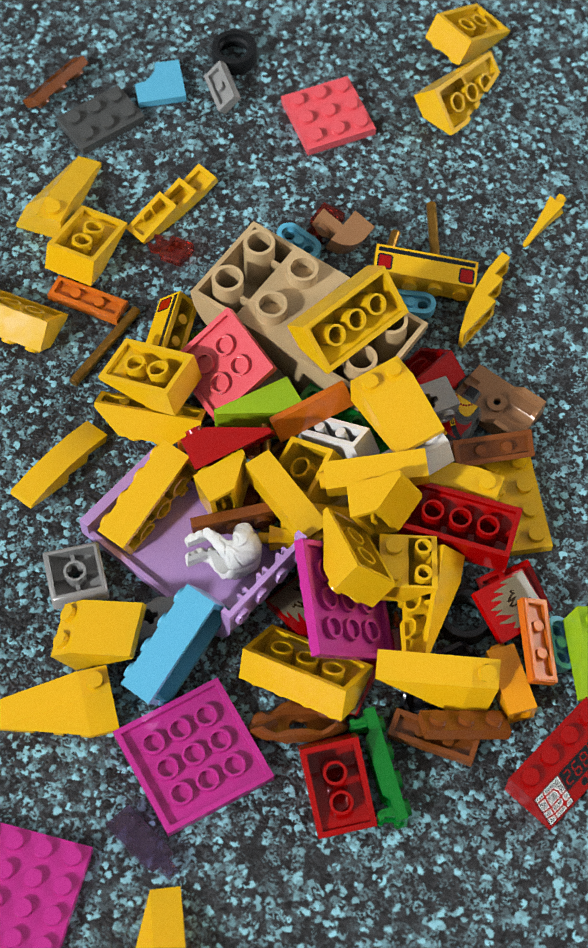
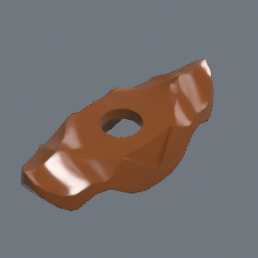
(276, 724)

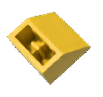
(223, 483)
(382, 502)
(411, 564)

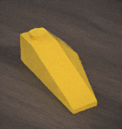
(455, 96)
(60, 198)
(469, 480)
(426, 614)
(441, 679)
(67, 705)
(163, 920)

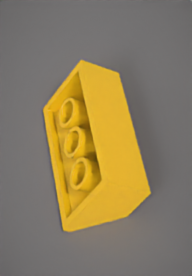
(348, 317)
(28, 322)
(284, 666)

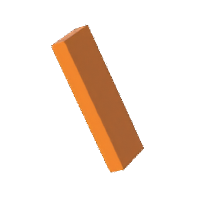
(88, 300)
(311, 411)
(537, 641)

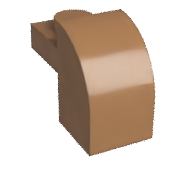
(343, 237)

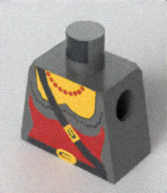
(466, 417)

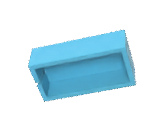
(175, 646)

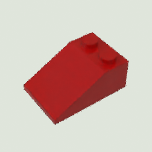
(211, 444)
(337, 785)

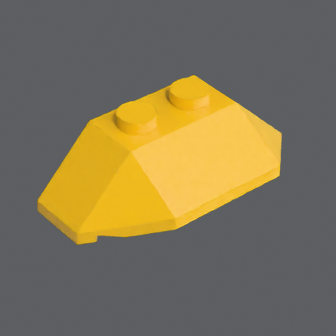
(141, 423)

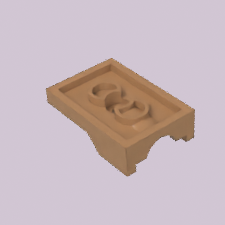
(517, 407)

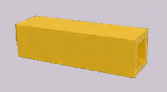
(345, 472)
(284, 496)

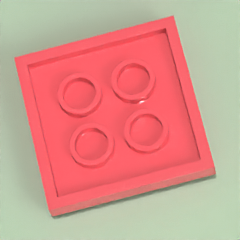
(328, 115)
(228, 361)

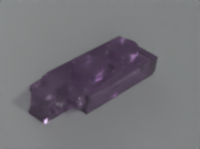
(142, 842)

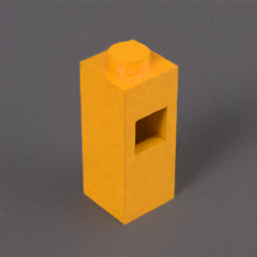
(514, 691)

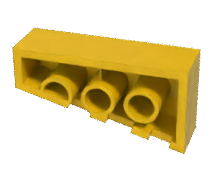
(148, 497)

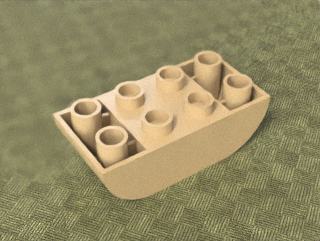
(273, 284)

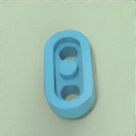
(300, 238)
(417, 299)
(559, 644)

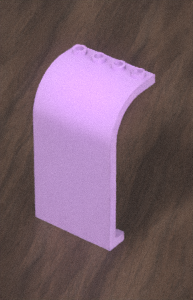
(162, 556)

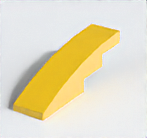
(172, 205)
(483, 299)
(55, 466)

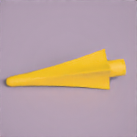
(551, 211)
(276, 538)

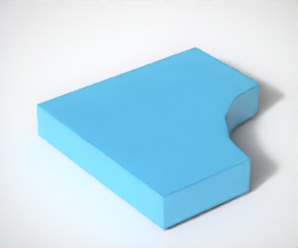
(163, 86)

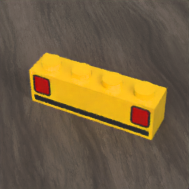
(428, 272)
(172, 322)

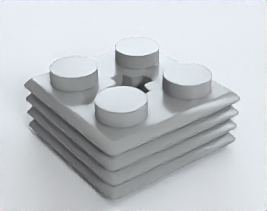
(80, 559)

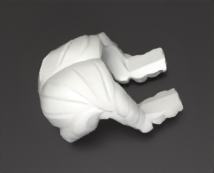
(228, 558)

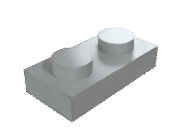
(222, 87)

